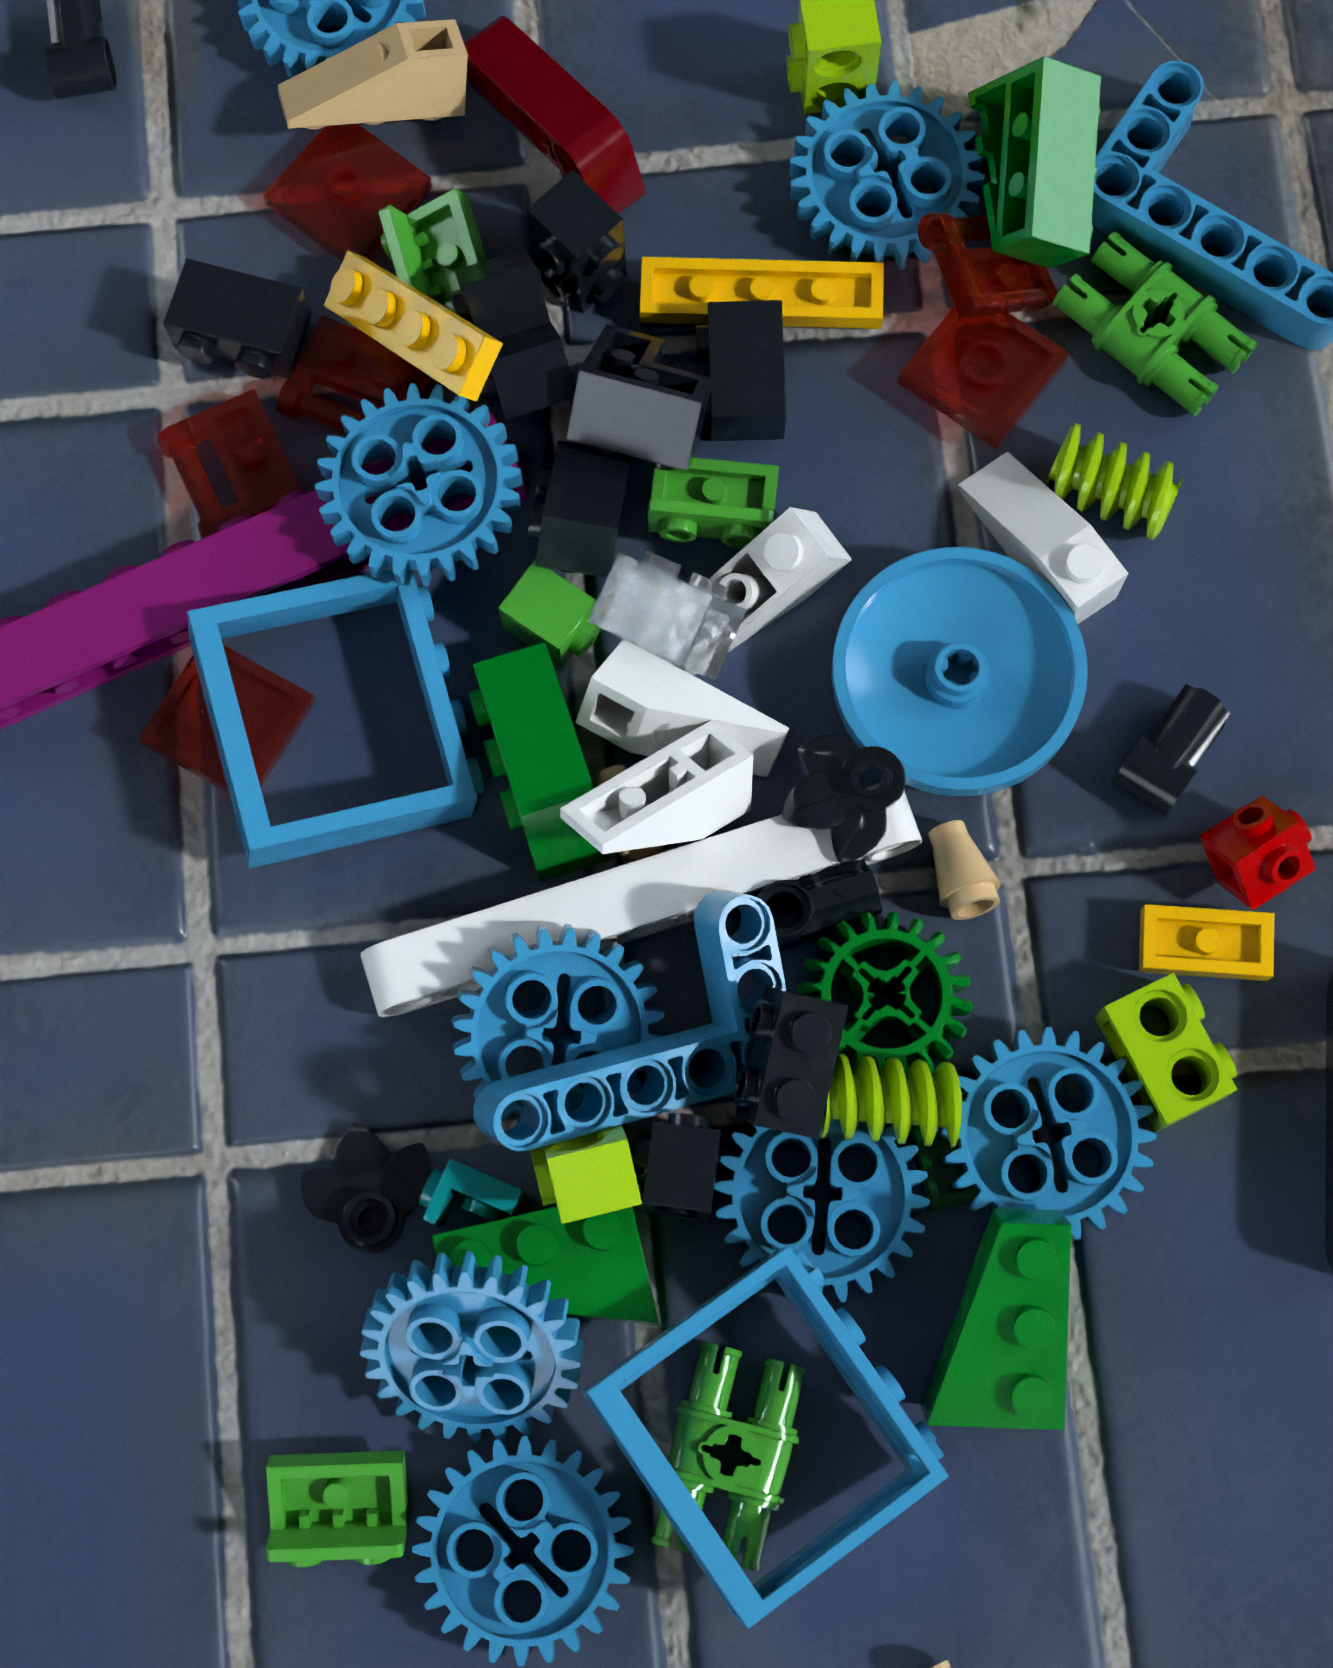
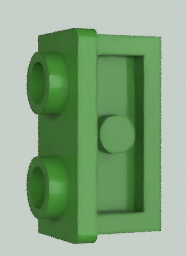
(433, 244)
(713, 501)
(337, 1507)

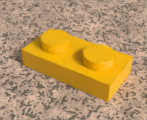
(1206, 942)

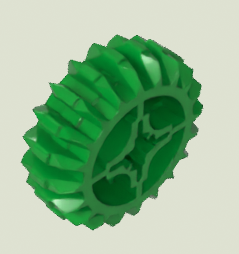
(863, 976)

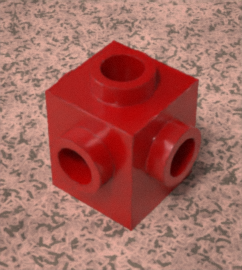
(1259, 851)

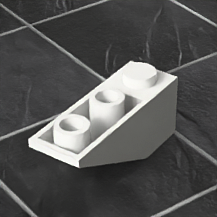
(780, 569)
(652, 703)

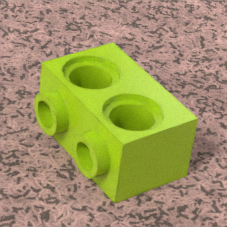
(832, 50)
(1153, 1057)
(587, 1174)

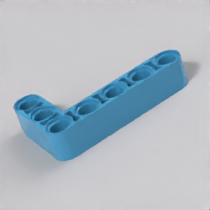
(1199, 222)
(664, 1058)

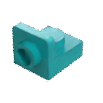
(484, 1194)

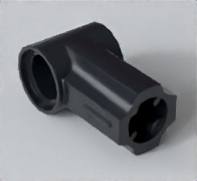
(79, 52)
(1166, 759)
(824, 900)

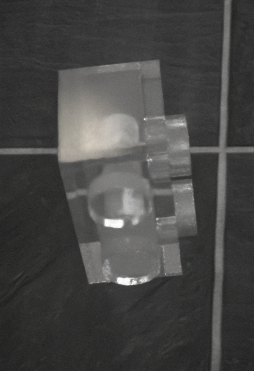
(668, 615)

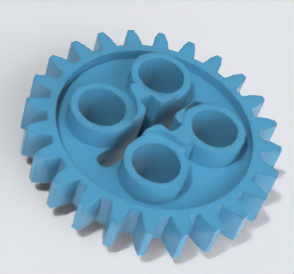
(296, 27)
(837, 193)
(437, 534)
(499, 1027)
(1105, 1121)
(881, 1201)
(472, 1347)
(478, 1595)

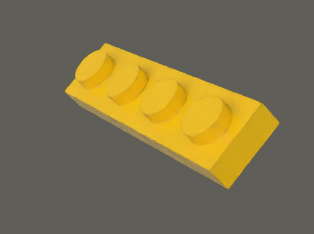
(810, 291)
(413, 325)

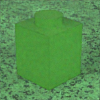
(550, 611)

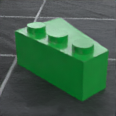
(1040, 160)
(537, 753)
(588, 1261)
(1010, 1334)

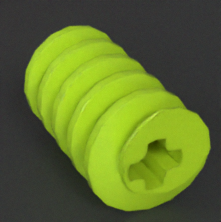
(1114, 481)
(894, 1099)

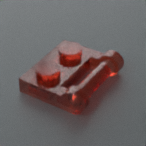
(981, 279)
(349, 364)
(247, 453)

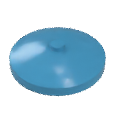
(960, 670)

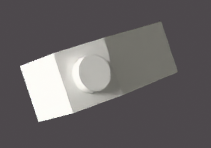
(1045, 534)
(669, 796)

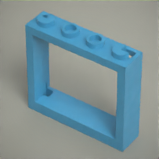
(358, 824)
(873, 1387)

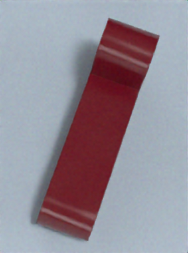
(554, 112)

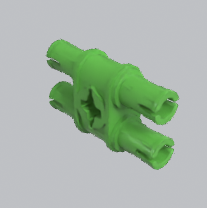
(1154, 294)
(766, 1437)

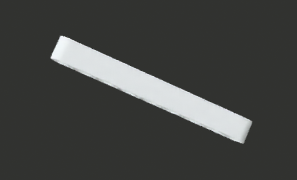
(616, 903)

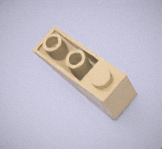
(390, 76)

